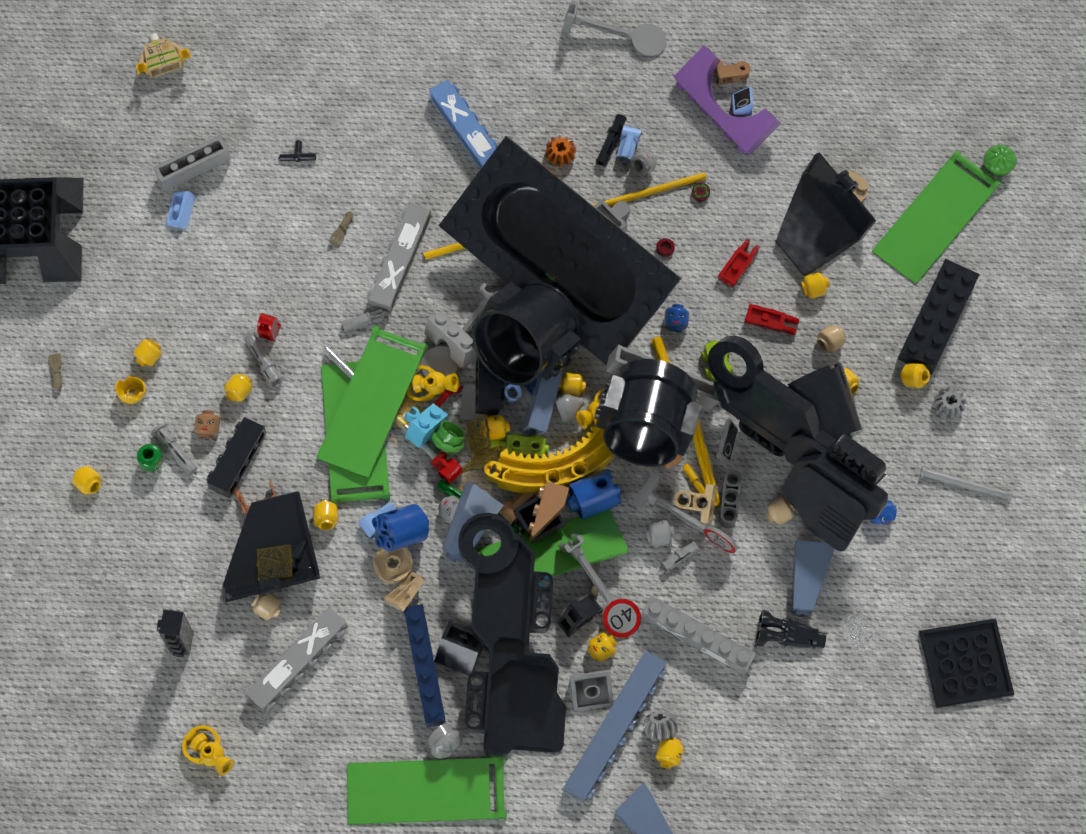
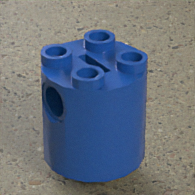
(593, 494)
(401, 527)

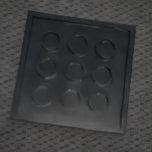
(966, 663)

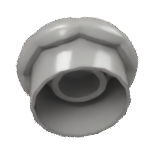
(444, 741)

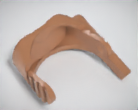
(242, 503)

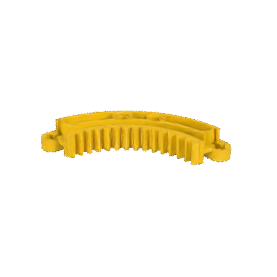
(530, 474)

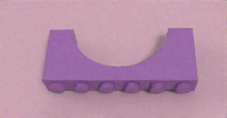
(697, 81)

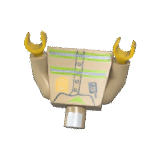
(161, 56)

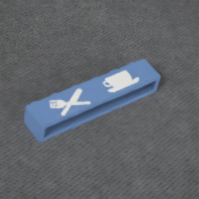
(463, 122)

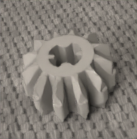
(943, 406)
(660, 725)

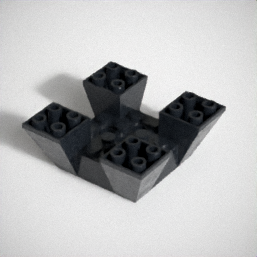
(45, 197)

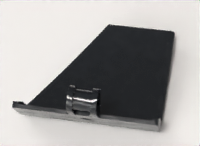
(267, 525)

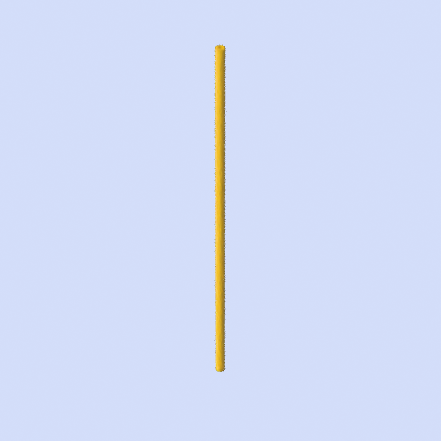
(611, 202)

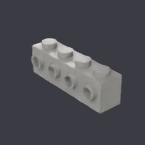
(192, 163)

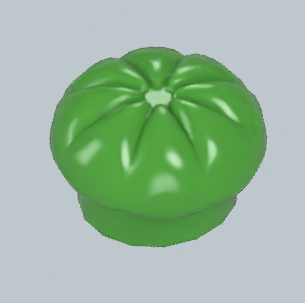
(999, 160)
(448, 437)

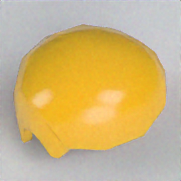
(124, 387)

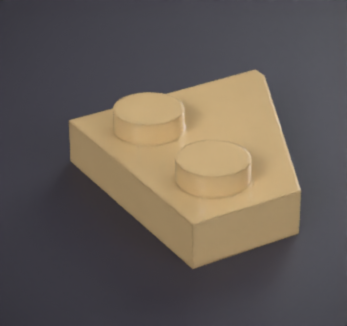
(404, 592)

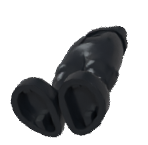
(793, 633)

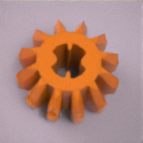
(553, 151)

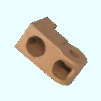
(732, 73)

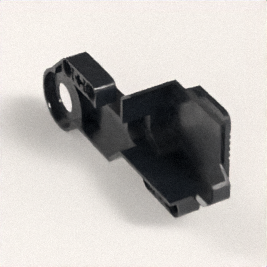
(830, 477)
(520, 688)

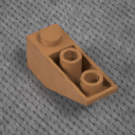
(551, 505)

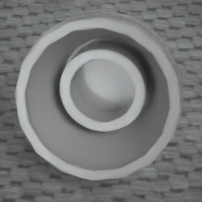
(568, 406)

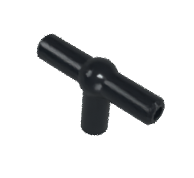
(298, 156)

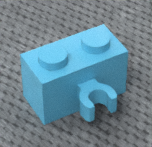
(423, 424)

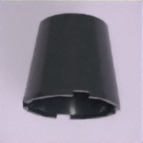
(832, 400)

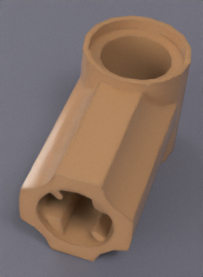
(508, 507)

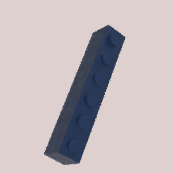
(424, 666)

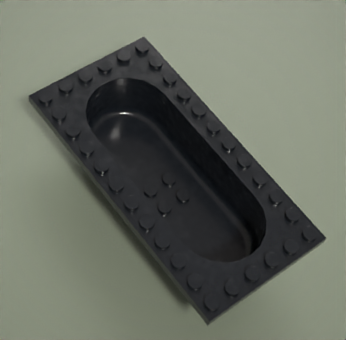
(534, 224)

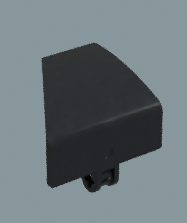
(822, 217)

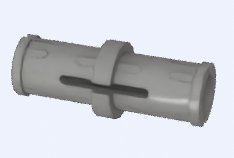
(680, 556)

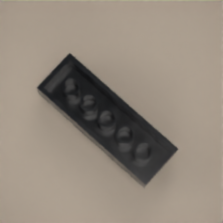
(938, 315)

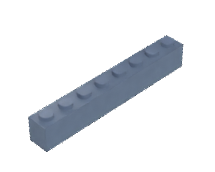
(615, 725)

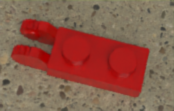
(737, 264)
(770, 319)

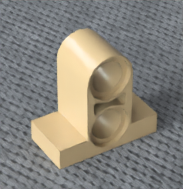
(694, 499)

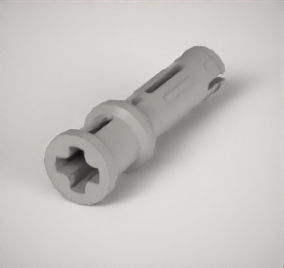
(267, 367)
(168, 442)

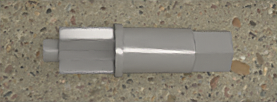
(363, 320)

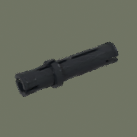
(614, 132)

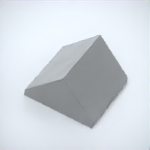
(591, 690)

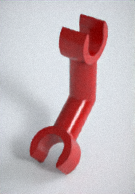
(444, 396)

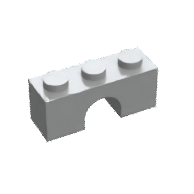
(442, 328)

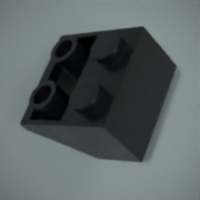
(458, 649)

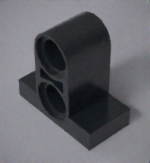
(579, 614)

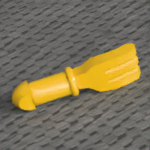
(693, 478)

